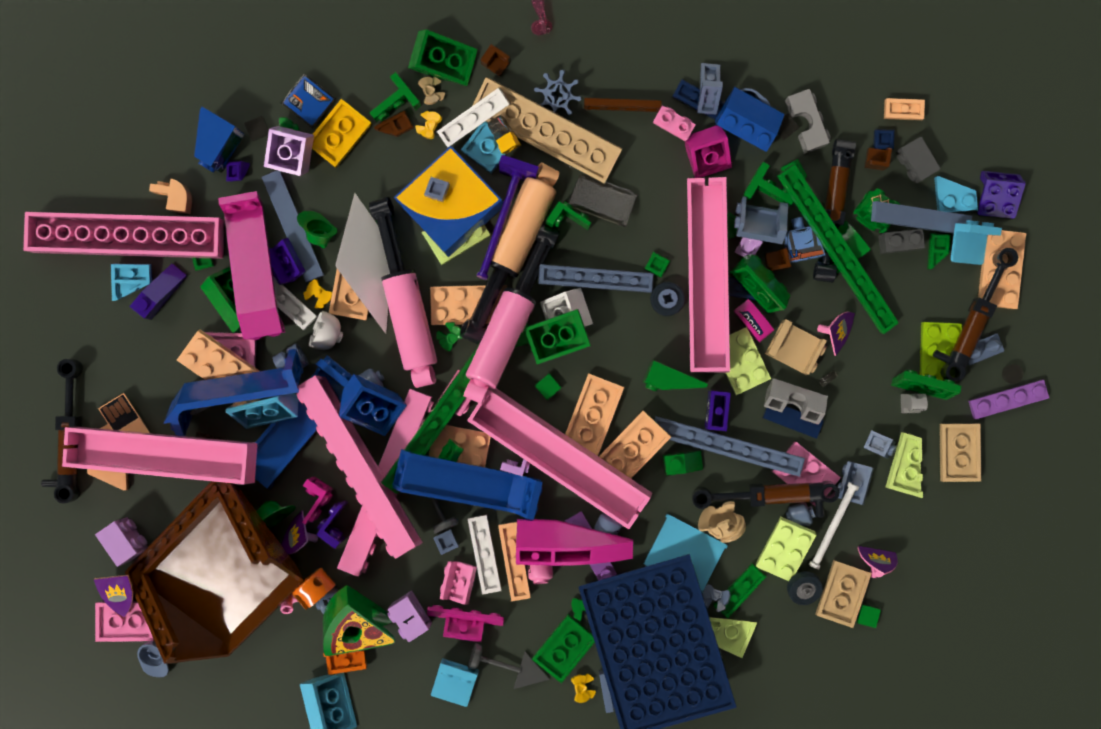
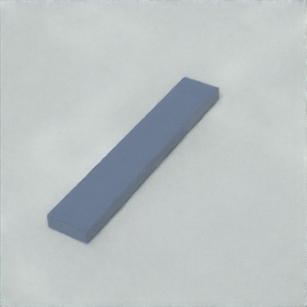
(288, 215)
(916, 217)
(595, 278)

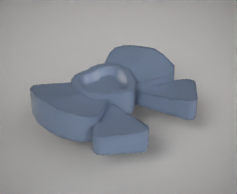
(711, 594)

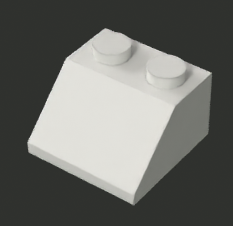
(566, 303)

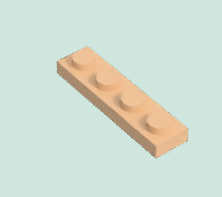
(515, 573)

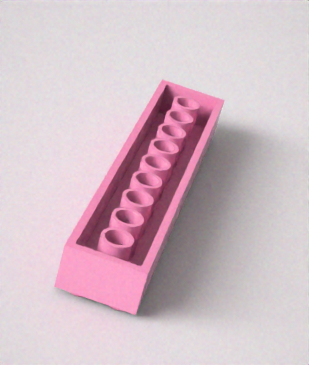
(124, 235)

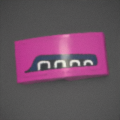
(753, 320)

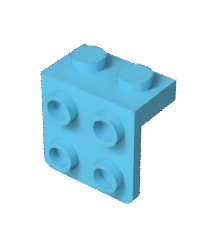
(971, 241)

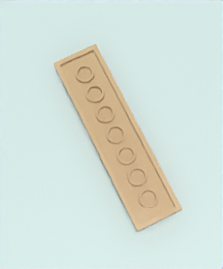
(555, 133)

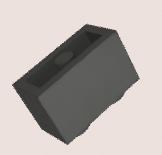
(917, 160)
(901, 241)

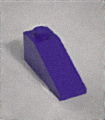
(158, 292)

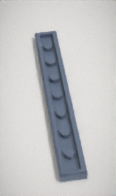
(732, 447)

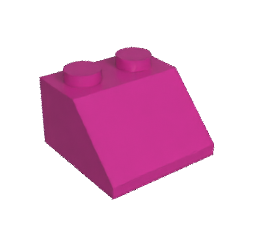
(708, 151)

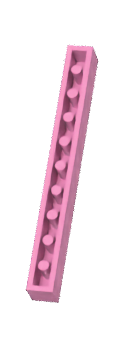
(364, 531)

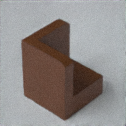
(495, 60)
(878, 158)
(777, 260)

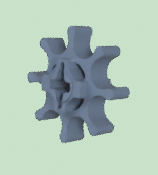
(567, 95)

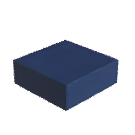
(883, 139)

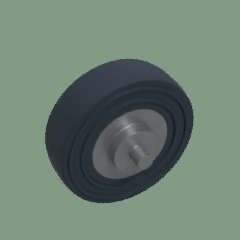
(804, 588)

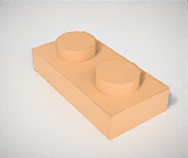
(904, 109)

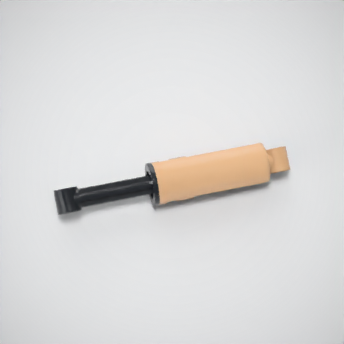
(514, 244)

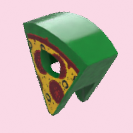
(354, 624)

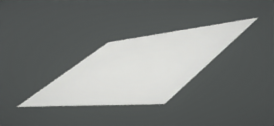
(364, 261)

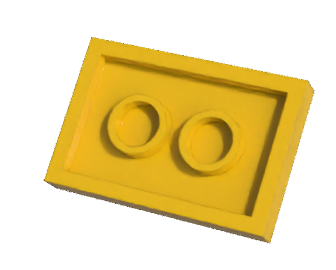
(339, 133)

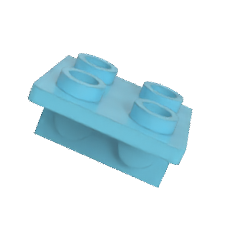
(454, 682)

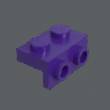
(285, 262)

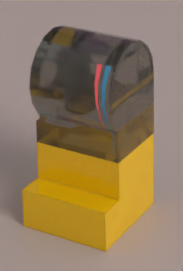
(503, 134)

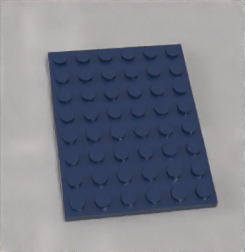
(657, 645)

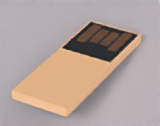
(122, 415)

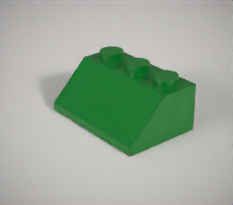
(761, 283)
(220, 292)

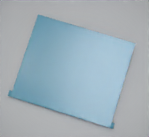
(682, 539)

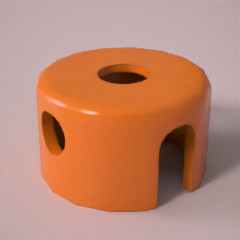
(313, 588)

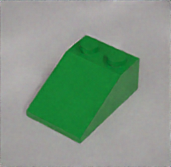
(442, 57)
(557, 336)
(665, 378)

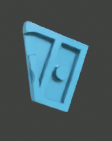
(954, 197)
(129, 278)

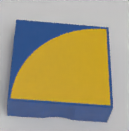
(465, 207)

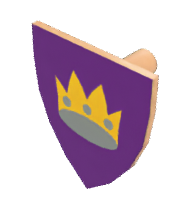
(116, 592)

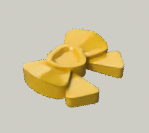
(430, 125)
(315, 289)
(582, 694)

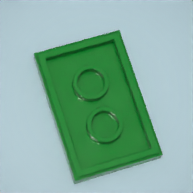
(564, 648)

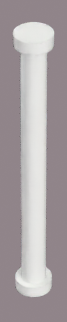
(834, 525)

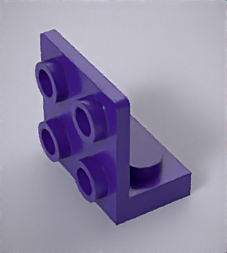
(1000, 194)
(330, 535)

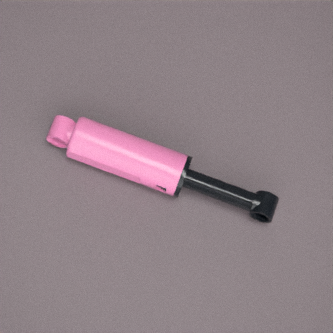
(405, 302)
(507, 323)

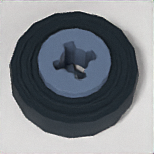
(661, 295)

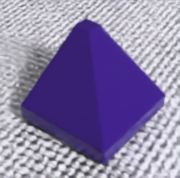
(236, 170)

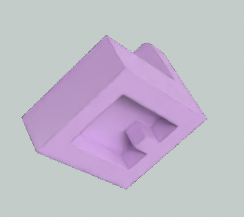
(748, 246)
(512, 467)

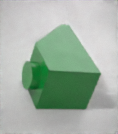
(682, 462)

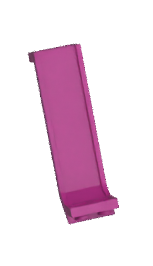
(251, 266)

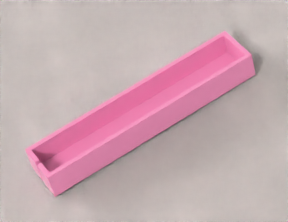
(708, 276)
(160, 455)
(560, 457)
(358, 466)

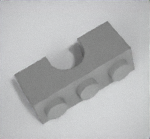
(805, 105)
(810, 403)

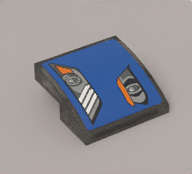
(308, 100)

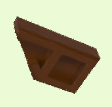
(395, 125)

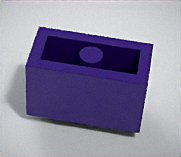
(717, 410)

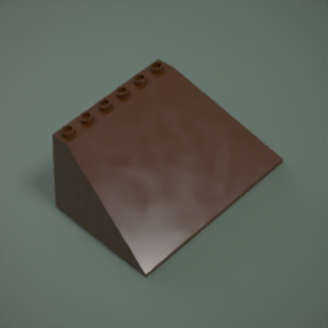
(211, 577)

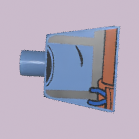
(802, 242)

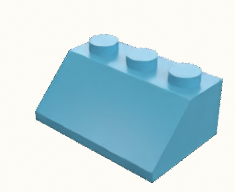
(264, 410)
(328, 702)

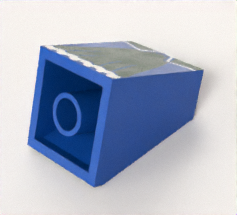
(215, 141)

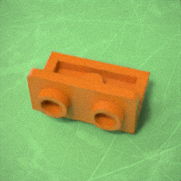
(346, 662)

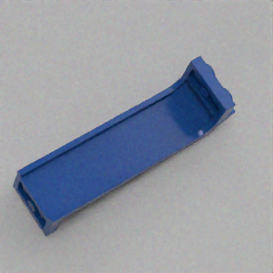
(233, 389)
(287, 437)
(467, 484)

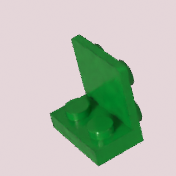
(565, 208)

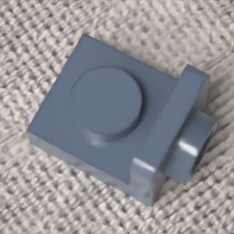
(880, 445)

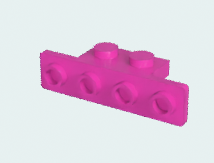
(464, 624)

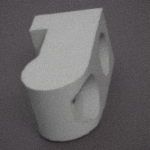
(913, 403)

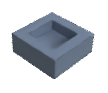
(437, 189)
(446, 541)

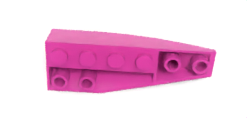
(567, 544)

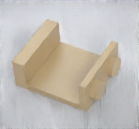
(796, 348)

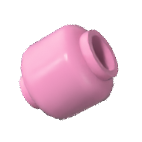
(540, 573)

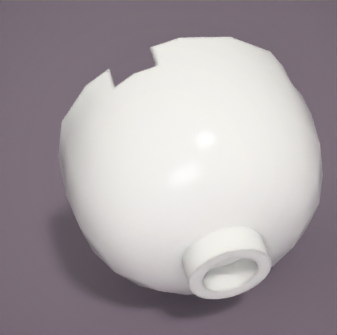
(325, 332)

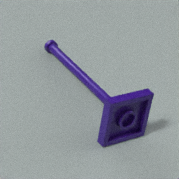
(518, 171)

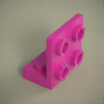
(321, 489)

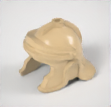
(722, 522)

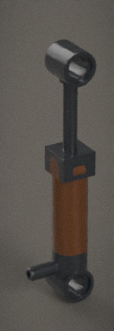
(842, 154)
(979, 313)
(66, 476)
(775, 494)

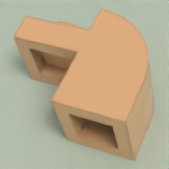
(179, 196)

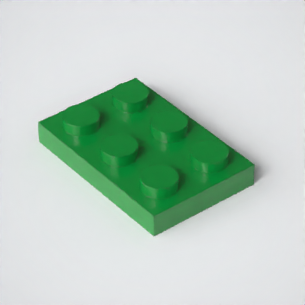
(926, 385)

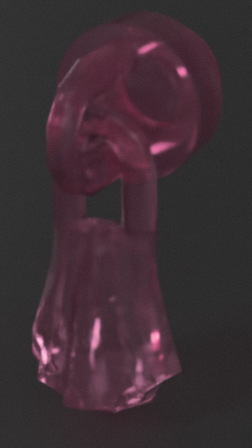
(539, 26)

